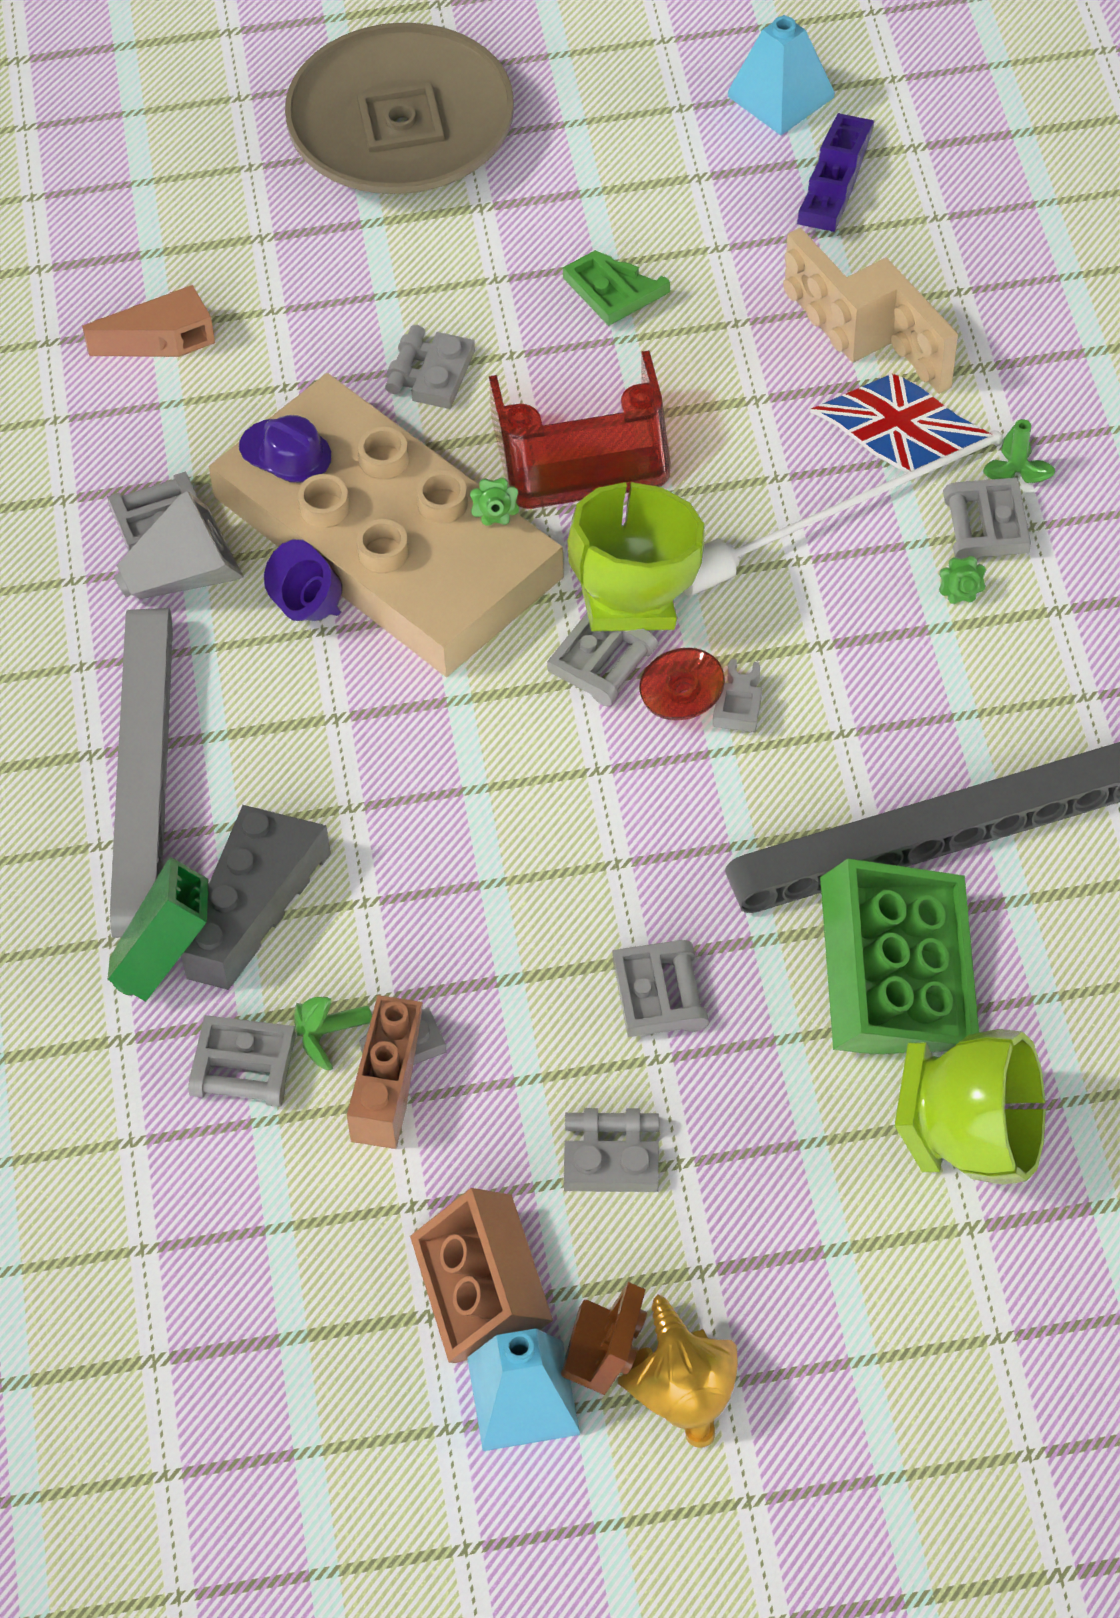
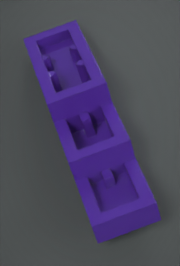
(835, 172)

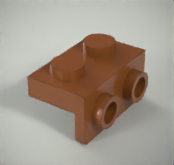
(603, 1340)

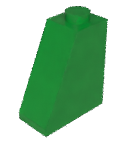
(160, 930)

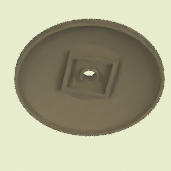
(433, 76)

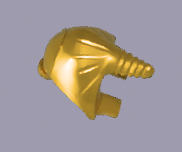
(685, 1377)

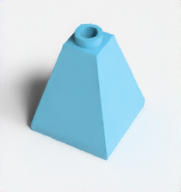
(782, 77)
(521, 1390)

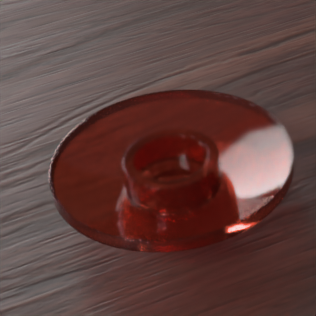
(677, 672)

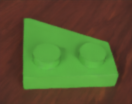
(612, 286)

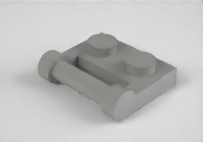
(146, 512)
(1000, 515)
(587, 651)
(645, 992)
(244, 1047)

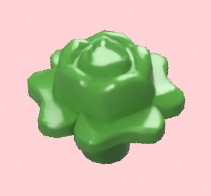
(494, 501)
(962, 579)

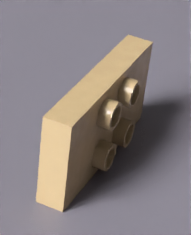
(396, 529)

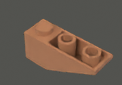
(156, 328)
(385, 1073)

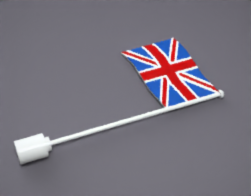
(894, 424)

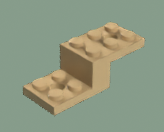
(870, 310)

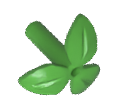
(1016, 450)
(313, 1023)

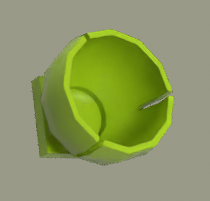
(634, 567)
(958, 1112)

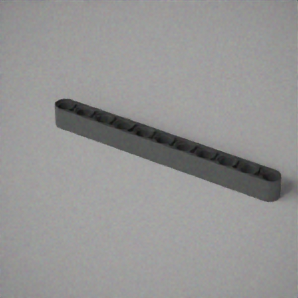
(930, 827)

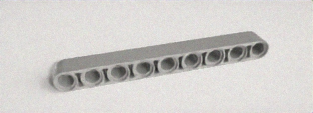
(141, 762)

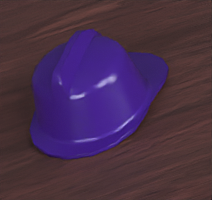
(286, 448)
(302, 582)

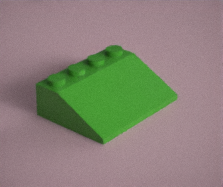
(897, 958)

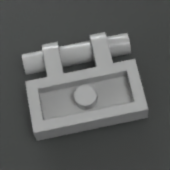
(441, 371)
(611, 1164)

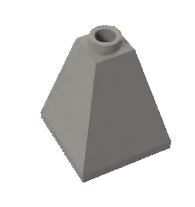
(178, 553)

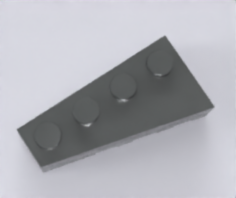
(250, 888)

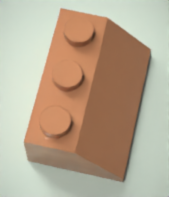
(479, 1272)

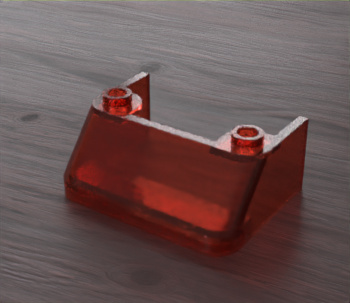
(577, 456)

